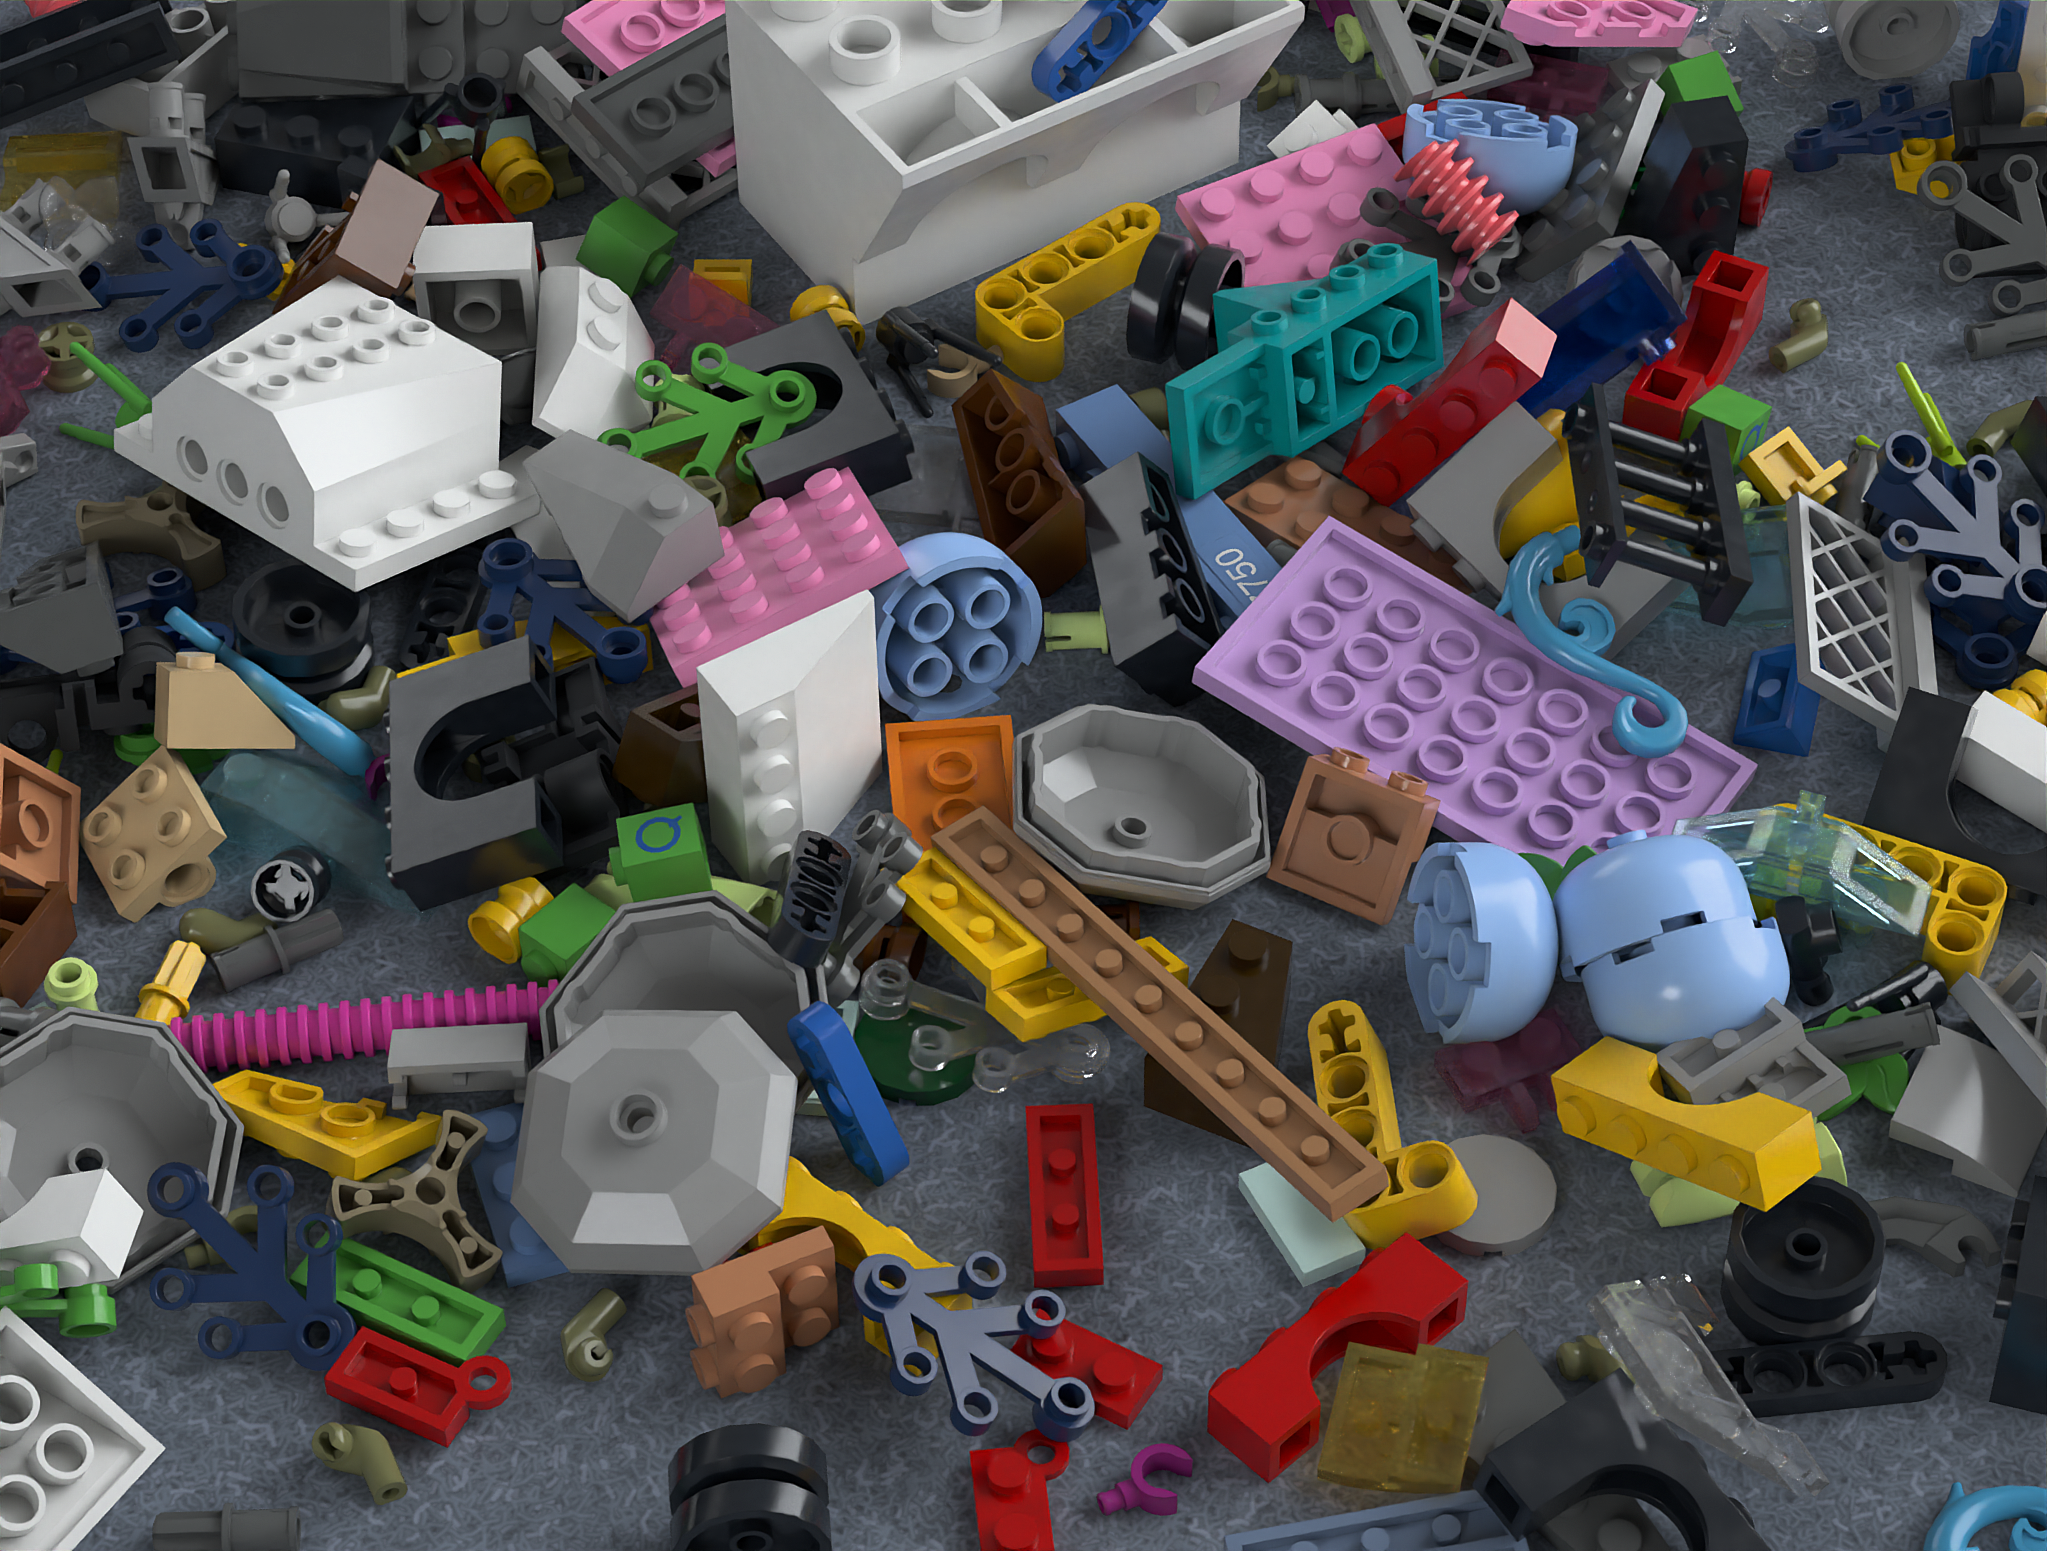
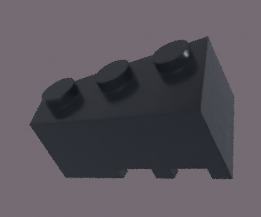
(1691, 184)
(2022, 1303)

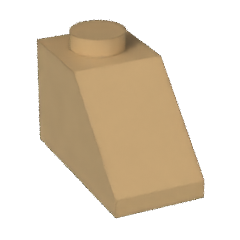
(212, 708)

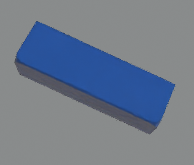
(1775, 707)

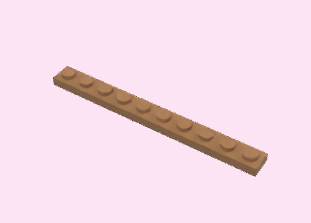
(1167, 1018)

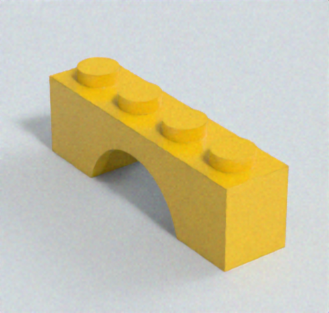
(1739, 1148)
(854, 1238)

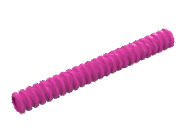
(349, 1027)

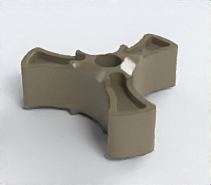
(156, 525)
(426, 1205)

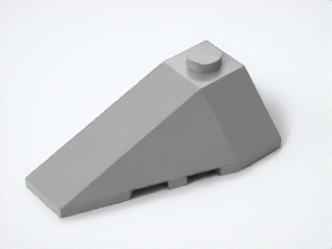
(624, 521)

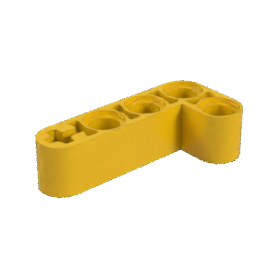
(1032, 299)
(1962, 908)
(1354, 1087)

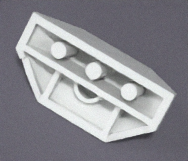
(588, 356)

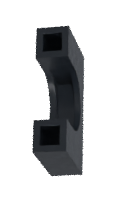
(856, 433)
(433, 726)
(1918, 792)
(1611, 1446)

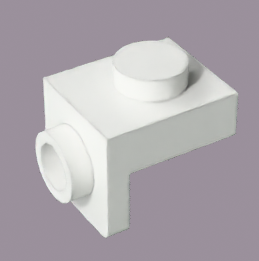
(1310, 128)

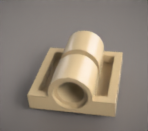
(153, 837)

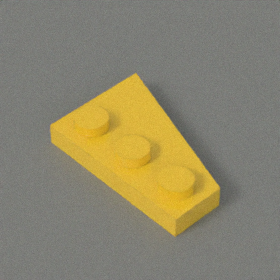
(336, 1137)

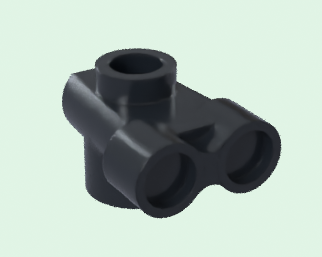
(1808, 939)

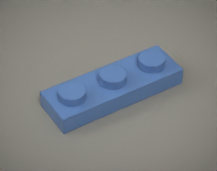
(524, 1251)

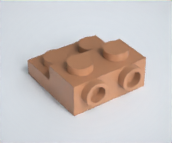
(37, 825)
(1353, 834)
(759, 1307)

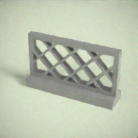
(1401, 57)
(550, 94)
(1892, 620)

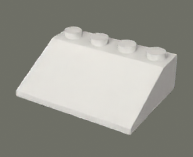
(790, 734)
(61, 1445)

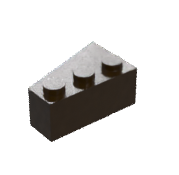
(664, 751)
(1249, 989)

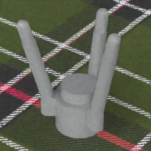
(292, 218)

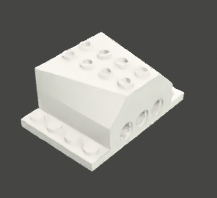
(340, 436)

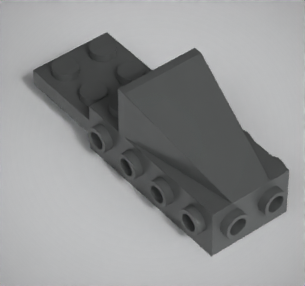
(384, 46)

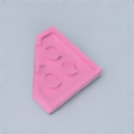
(1599, 22)

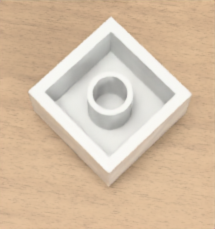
(480, 284)

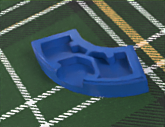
(2001, 45)

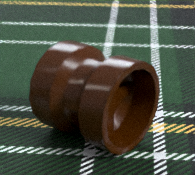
(901, 943)

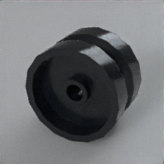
(1174, 299)
(304, 629)
(1804, 1265)
(749, 1491)

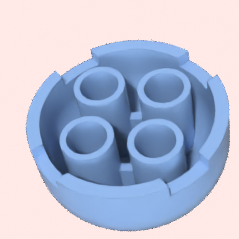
(1512, 147)
(954, 613)
(1642, 892)
(1480, 942)
(1689, 983)

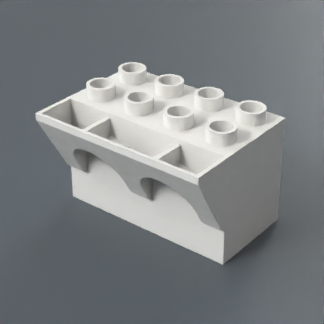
(917, 153)

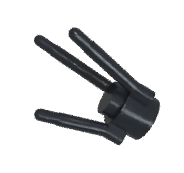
(475, 104)
(912, 341)
(1907, 988)

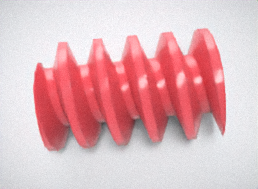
(1456, 198)

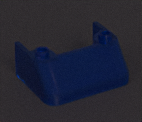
(1604, 330)

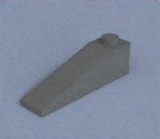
(63, 613)

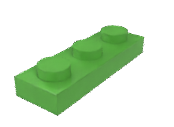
(409, 1304)

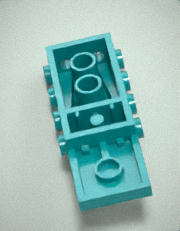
(1302, 363)

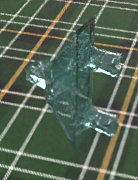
(1821, 860)

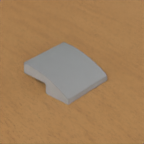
(1760, 1058)
(1973, 1111)

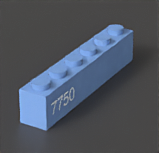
(1110, 428)

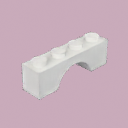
(75, 1223)

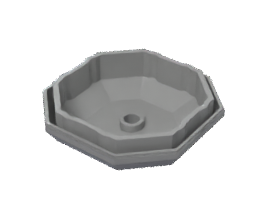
(1140, 806)
(687, 957)
(120, 1096)
(687, 1184)

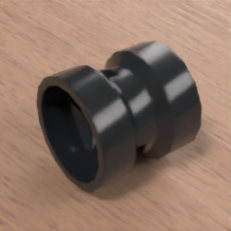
(278, 890)

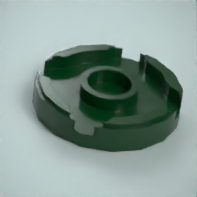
(886, 1054)

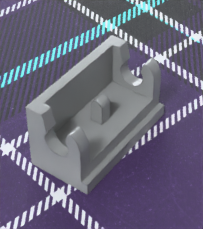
(458, 1060)

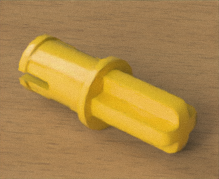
(172, 984)

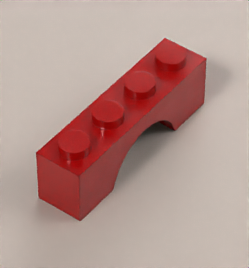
(1721, 319)
(1484, 378)
(1392, 1302)

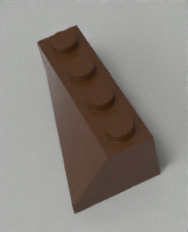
(1018, 481)

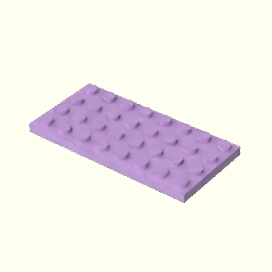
(1438, 686)

